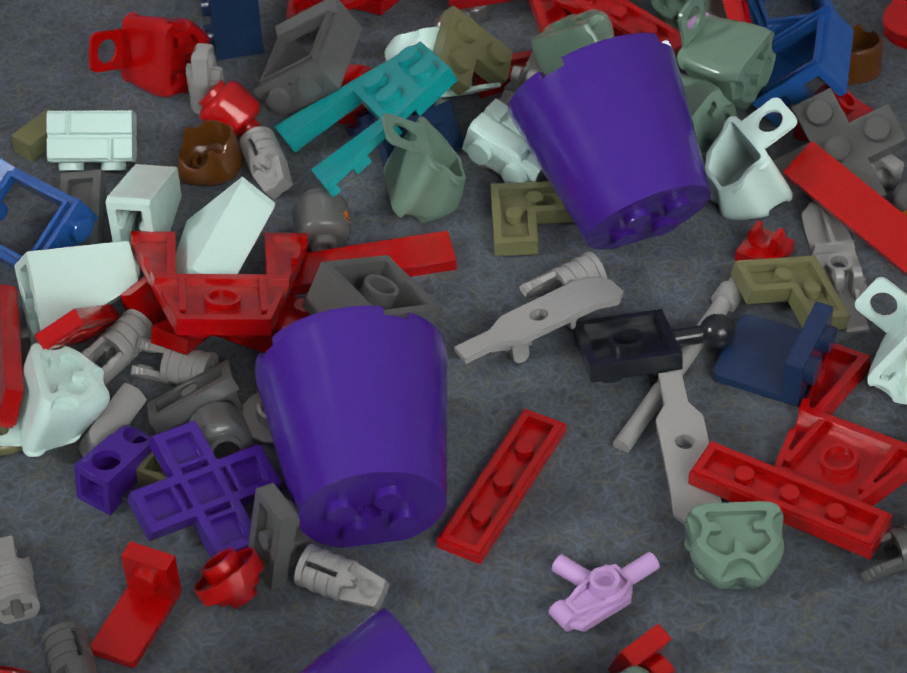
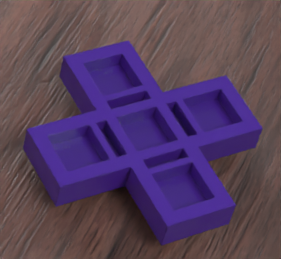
(201, 490)

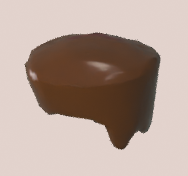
(865, 56)
(209, 154)

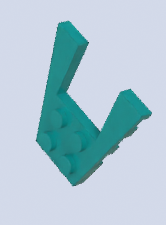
(395, 87)

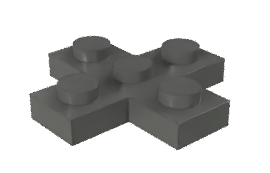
(851, 143)

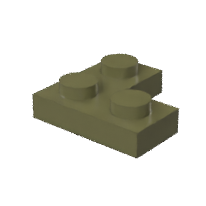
(470, 49)
(517, 212)
(789, 280)

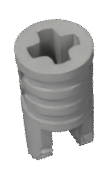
(579, 268)
(119, 343)
(174, 366)

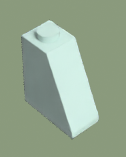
(144, 201)
(223, 231)
(72, 278)

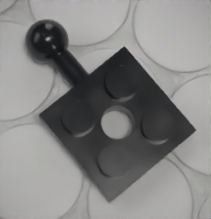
(643, 343)

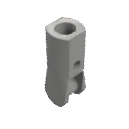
(119, 412)

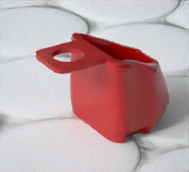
(150, 52)

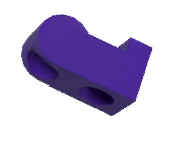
(111, 468)

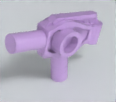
(598, 591)

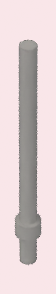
(724, 299)

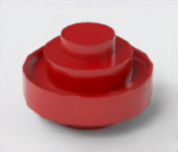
(229, 578)

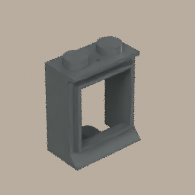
(300, 78)

